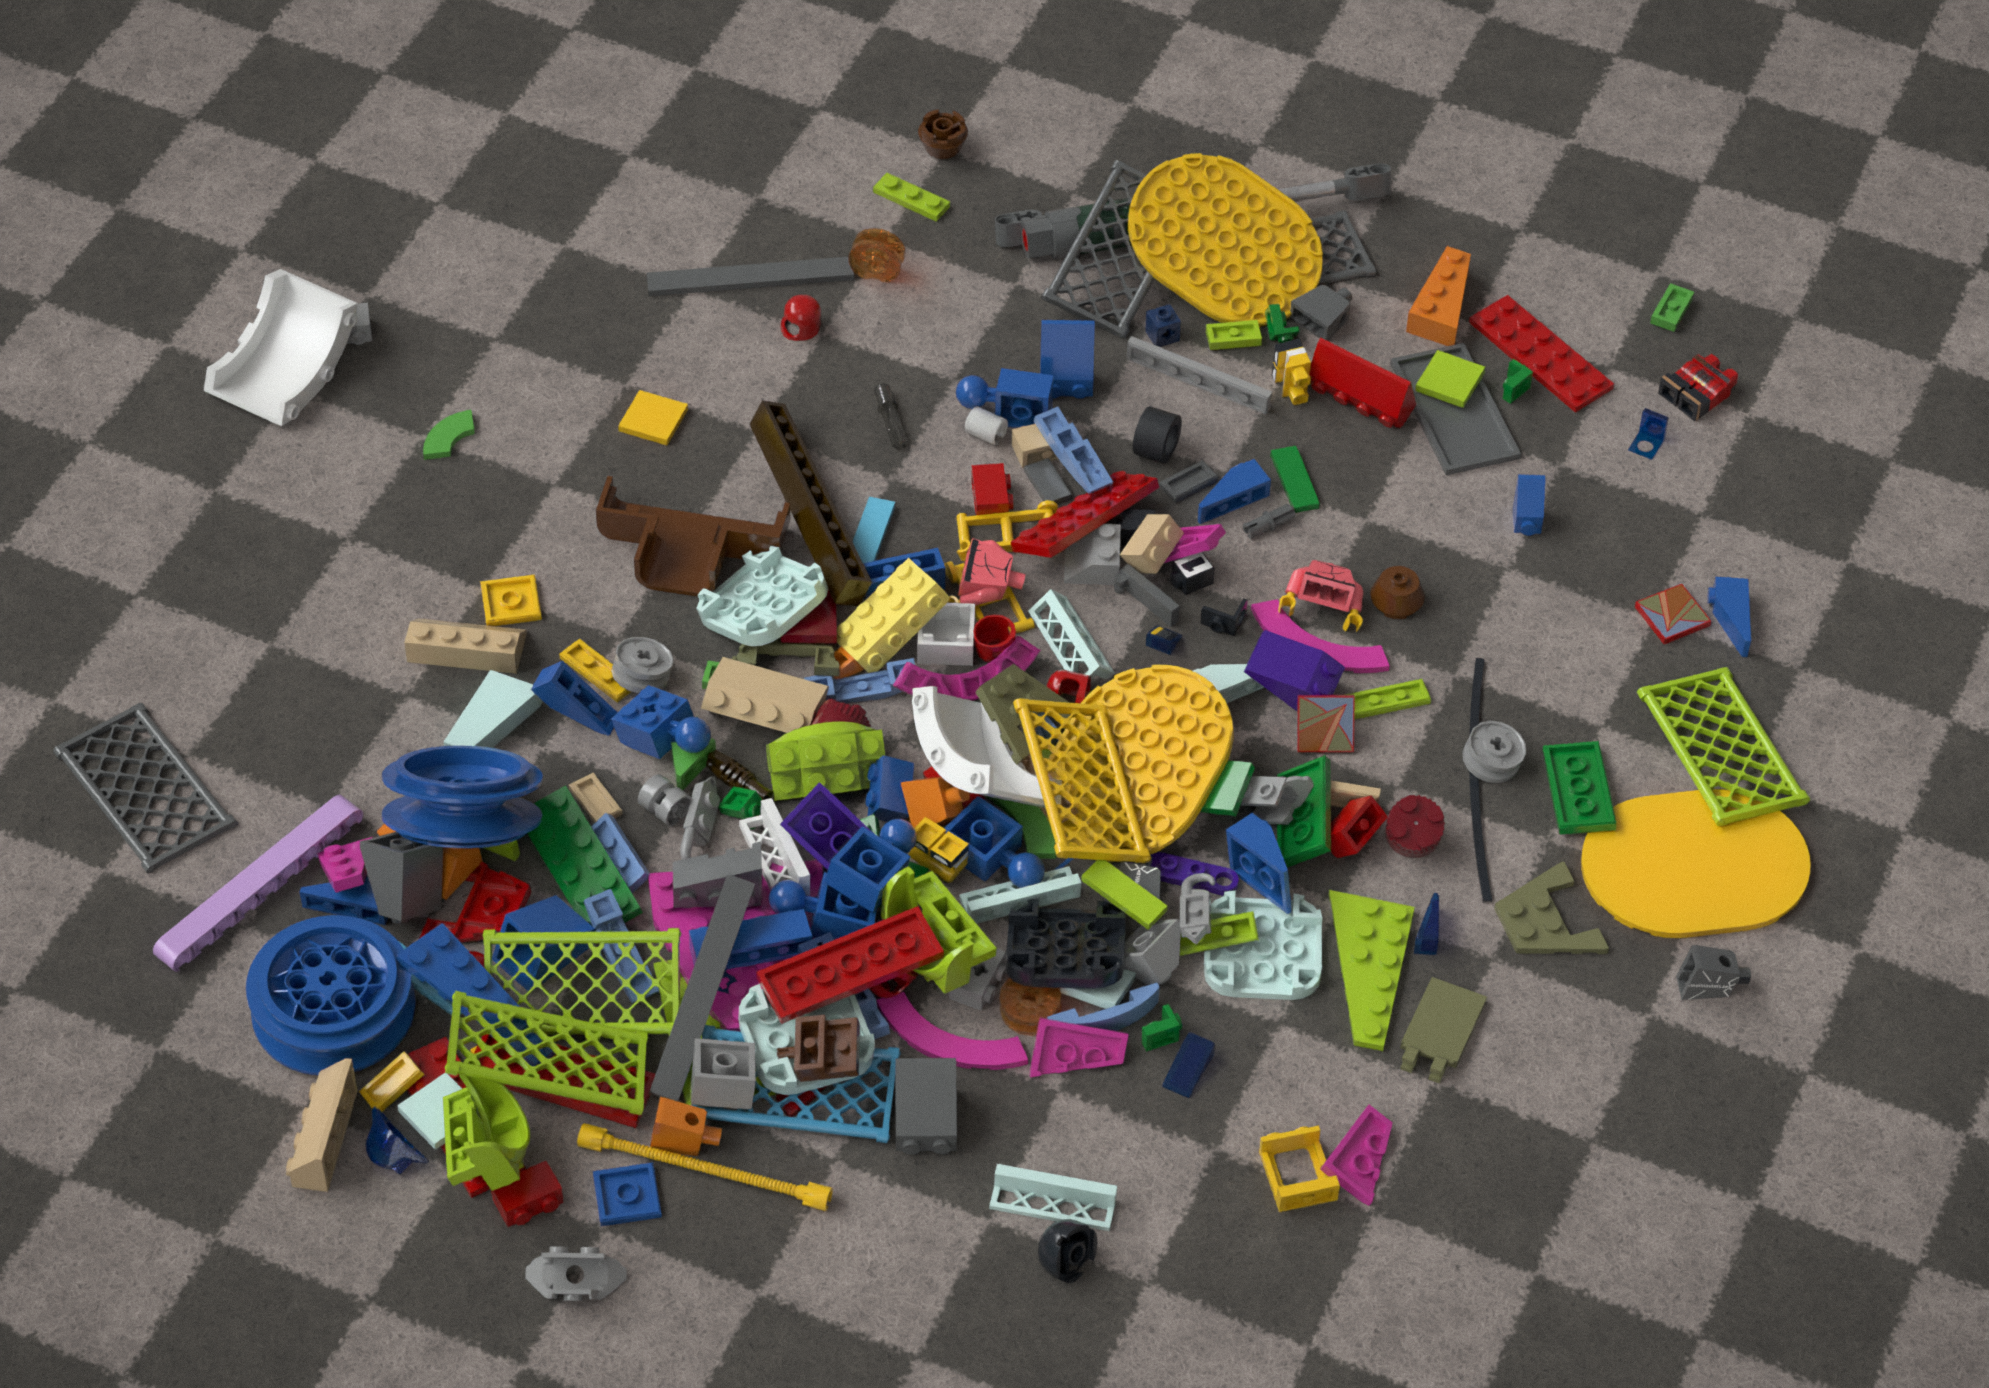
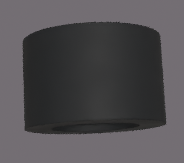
(1157, 434)

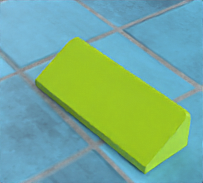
(1224, 932)

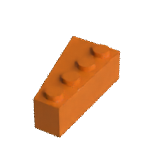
(1440, 302)

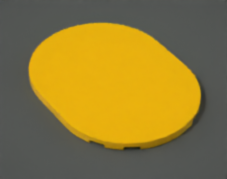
(1223, 238)
(1171, 745)
(1686, 876)

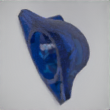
(389, 1147)

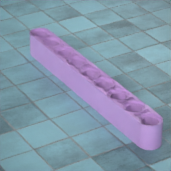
(256, 881)

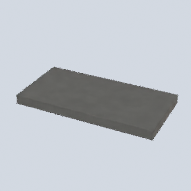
(1458, 435)

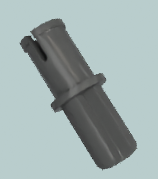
(1269, 521)

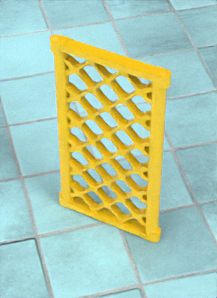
(1051, 789)

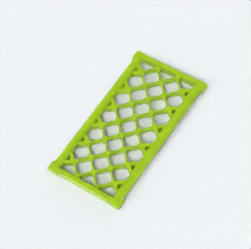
(1750, 726)
(671, 936)
(530, 1078)

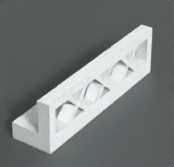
(783, 846)

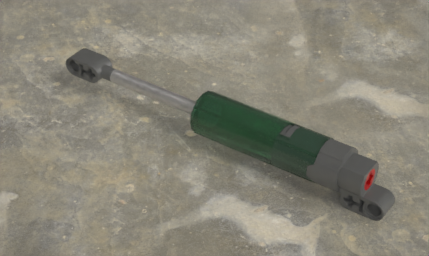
(1058, 229)

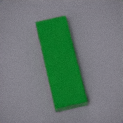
(1295, 479)

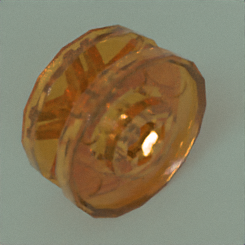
(877, 255)
(1024, 1006)

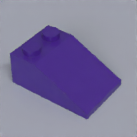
(1292, 668)
(822, 825)

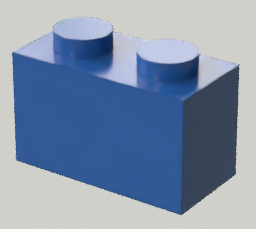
(885, 792)

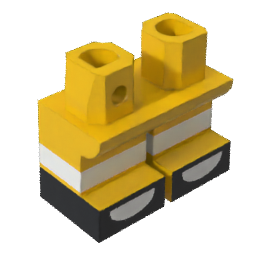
(1293, 368)
(939, 850)

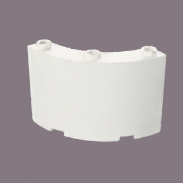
(286, 350)
(969, 750)

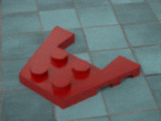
(487, 904)

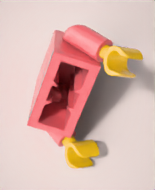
(985, 572)
(1326, 586)

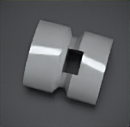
(664, 800)

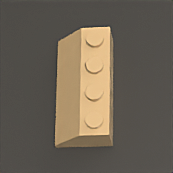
(464, 645)
(763, 696)
(323, 1127)

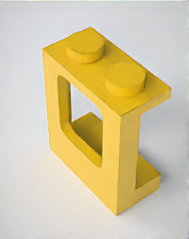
(1300, 1194)

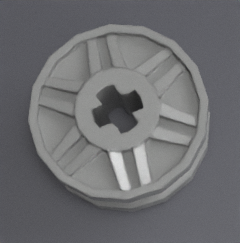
(642, 663)
(1494, 752)

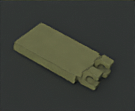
(1441, 1027)

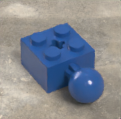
(1017, 395)
(658, 719)
(993, 843)
(871, 861)
(830, 909)

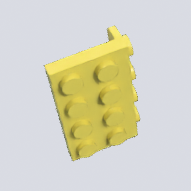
(891, 616)

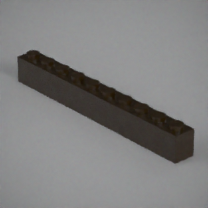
(810, 503)

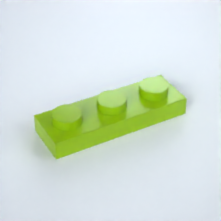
(911, 197)

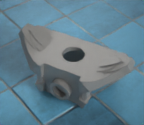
(1277, 797)
(600, 1278)

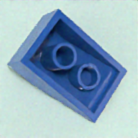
(1069, 356)
(1258, 860)

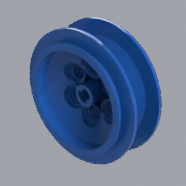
(462, 796)
(311, 999)

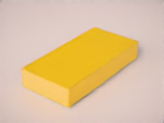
(391, 1082)

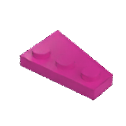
(1196, 540)
(343, 865)
(1073, 1046)
(1360, 1154)

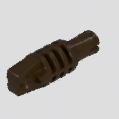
(734, 774)

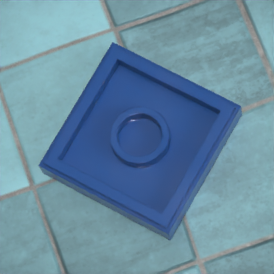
(627, 1194)

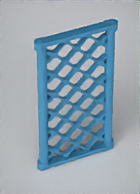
(834, 1123)

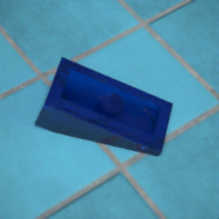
(1428, 934)
(1189, 1064)

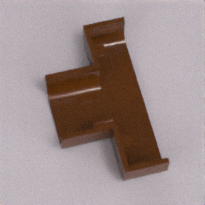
(681, 548)

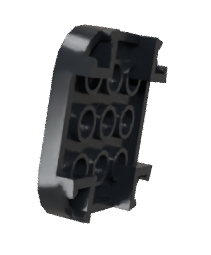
(1065, 946)

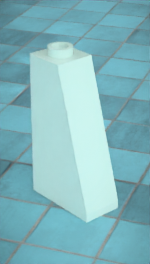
(493, 711)

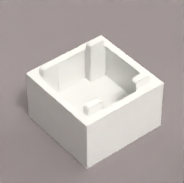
(948, 636)

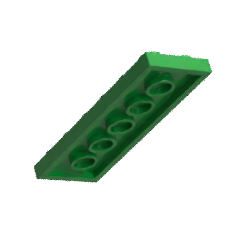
(577, 856)

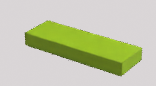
(1390, 698)
(1124, 893)

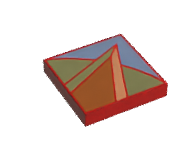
(1672, 613)
(1325, 723)

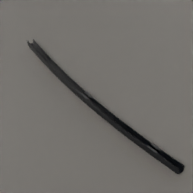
(1474, 789)

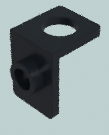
(1224, 622)

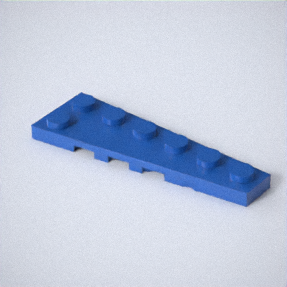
(450, 968)

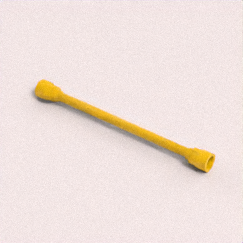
(596, 1139)

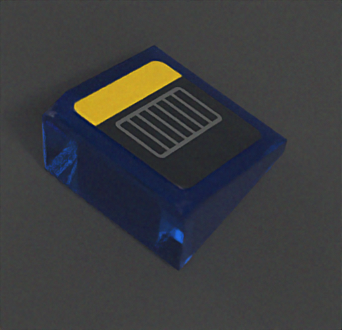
(1162, 639)

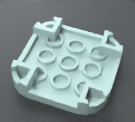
(762, 598)
(1279, 964)
(761, 1026)

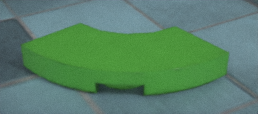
(446, 434)

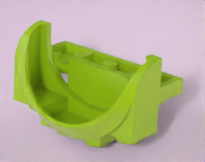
(823, 753)
(955, 930)
(486, 1146)

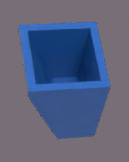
(543, 916)

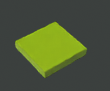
(1450, 379)

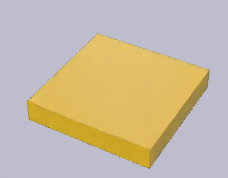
(653, 417)
(511, 600)

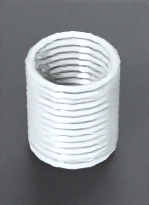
(985, 425)

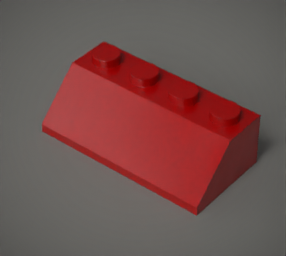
(1361, 384)

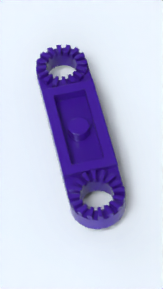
(1177, 869)

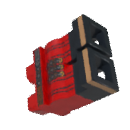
(1699, 385)

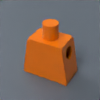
(933, 799)
(682, 1128)

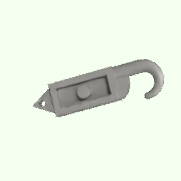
(700, 816)
(1195, 908)

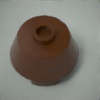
(943, 133)
(1397, 592)

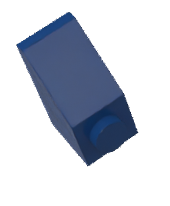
(1529, 504)

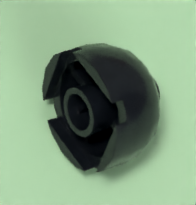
(1066, 1244)

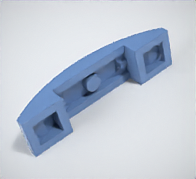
(864, 686)
(607, 917)
(1119, 1016)

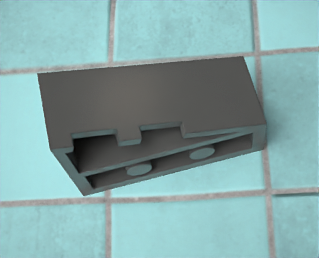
(701, 878)

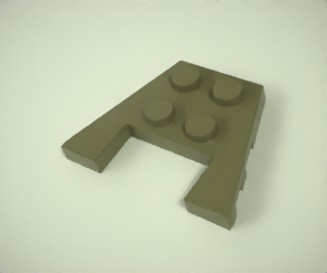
(824, 664)
(998, 698)
(1535, 922)

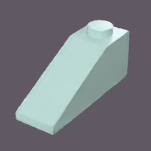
(1230, 680)

